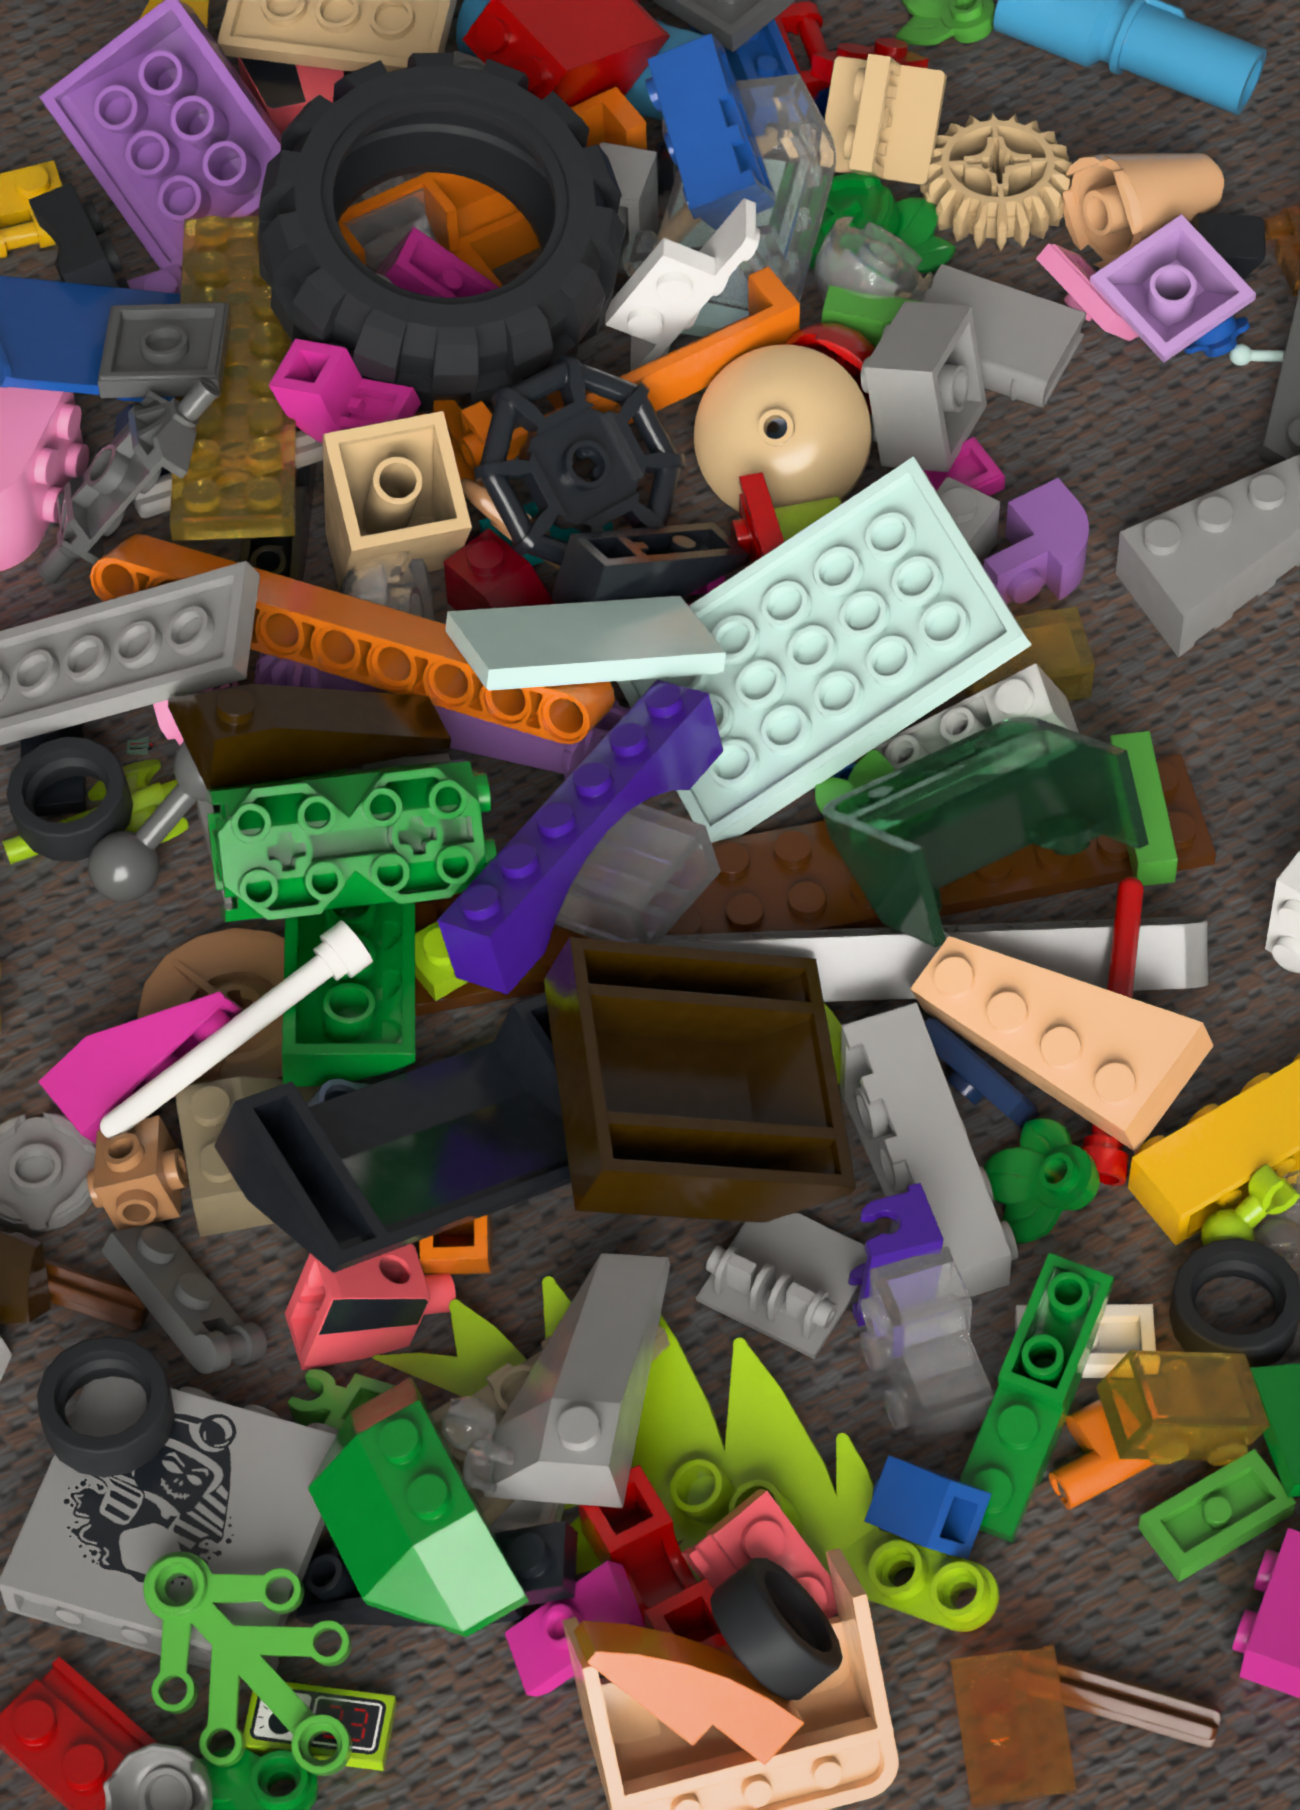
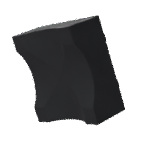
(75, 231)

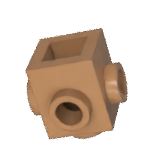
(138, 1175)

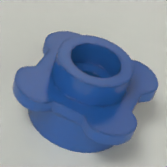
(1221, 338)

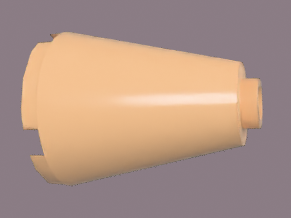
(1131, 196)

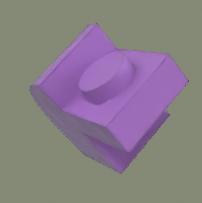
(1047, 546)

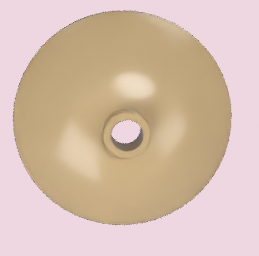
(825, 420)

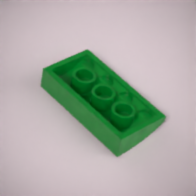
(359, 1022)

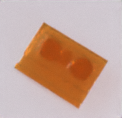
(1013, 1726)

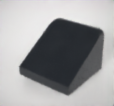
(1236, 238)

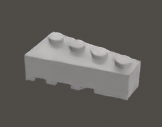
(1213, 553)
(917, 1136)

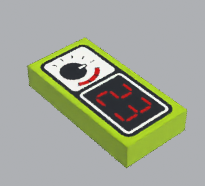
(364, 1714)

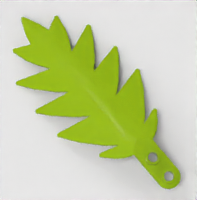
(762, 1450)

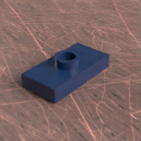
(976, 1078)

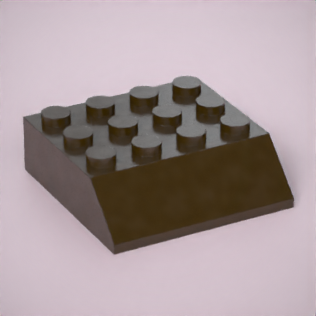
(695, 1082)

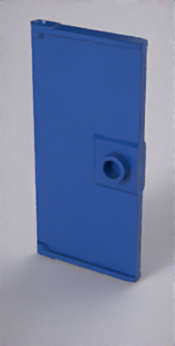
(58, 332)

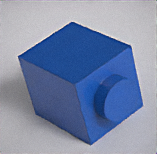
(927, 1507)

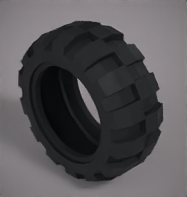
(463, 126)

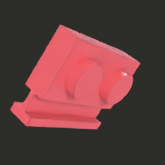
(760, 1531)

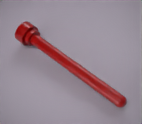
(1105, 1149)

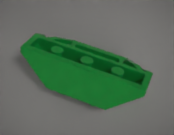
(411, 1519)

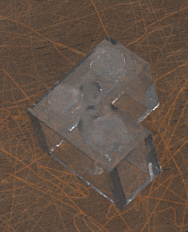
(923, 1344)

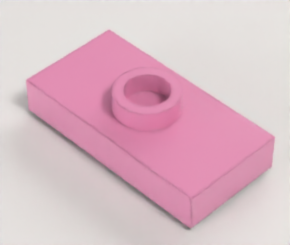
(1074, 276)

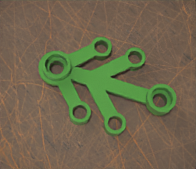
(238, 1654)

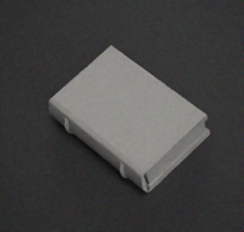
(1019, 335)

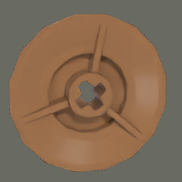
(243, 968)

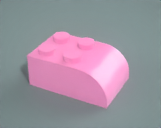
(37, 458)

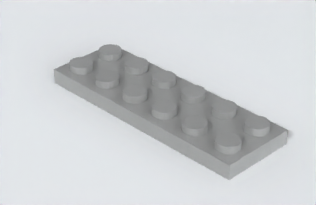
(127, 652)

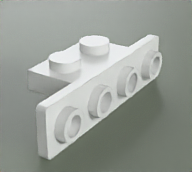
(677, 283)

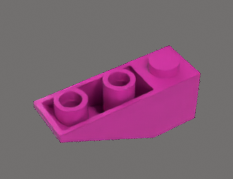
(124, 1058)

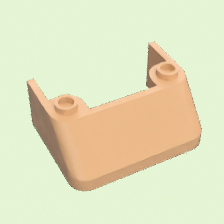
(831, 1760)

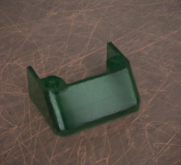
(976, 805)

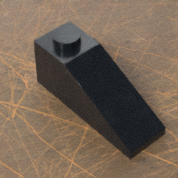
(644, 562)

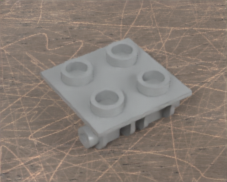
(785, 1280)

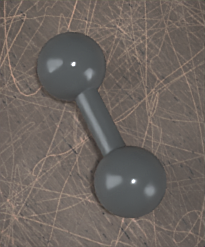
(126, 862)

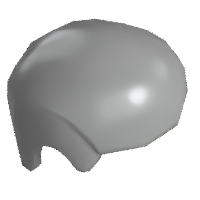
(159, 1780)

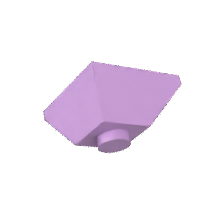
(1172, 288)

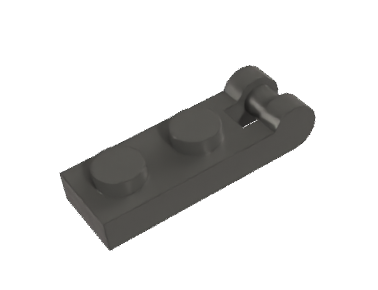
(183, 1299)

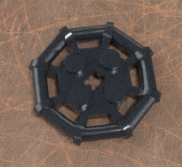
(549, 450)

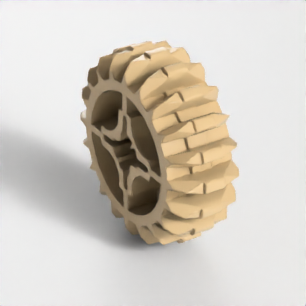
(998, 180)

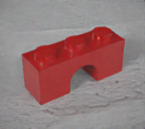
(660, 1578)

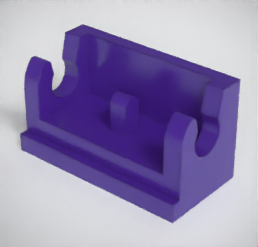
(910, 1234)

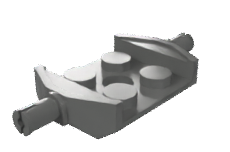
(95, 503)

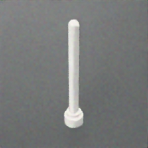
(336, 956)

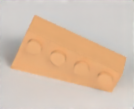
(1075, 1041)

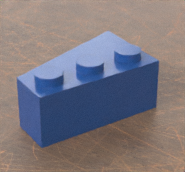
(708, 130)

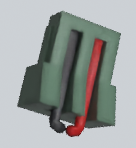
(139, 746)

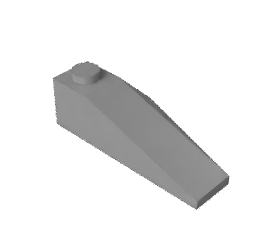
(586, 1393)

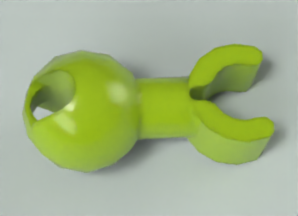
(1266, 1196)

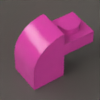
(327, 393)

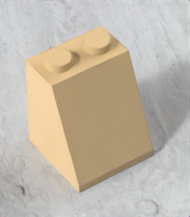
(393, 492)

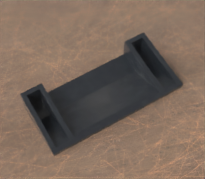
(406, 1150)

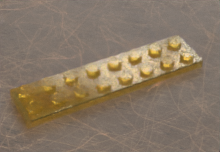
(244, 442)

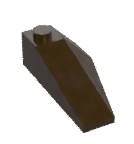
(296, 732)

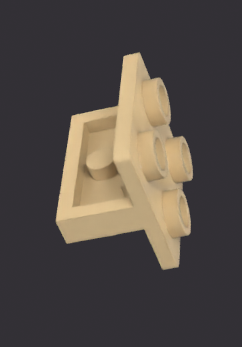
(884, 117)

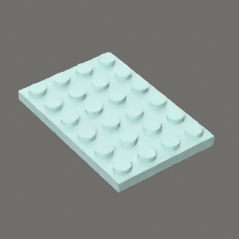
(839, 646)

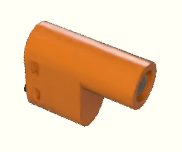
(1099, 1466)

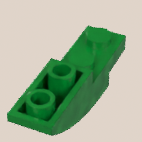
(1036, 1390)

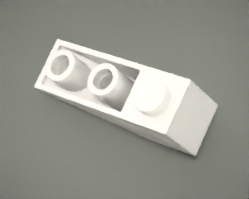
(1020, 695)

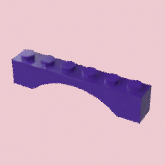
(511, 906)

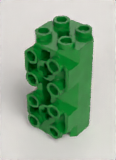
(349, 839)

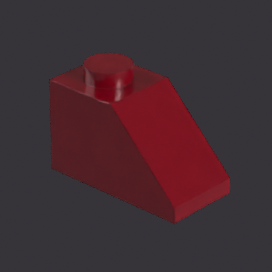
(491, 576)

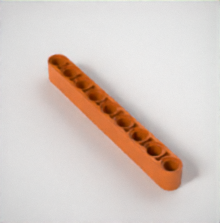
(362, 642)

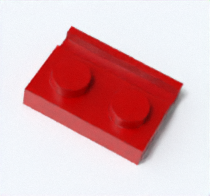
(757, 524)
(68, 1736)

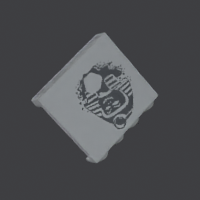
(219, 1488)

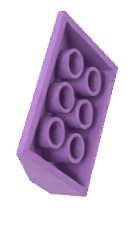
(167, 128)

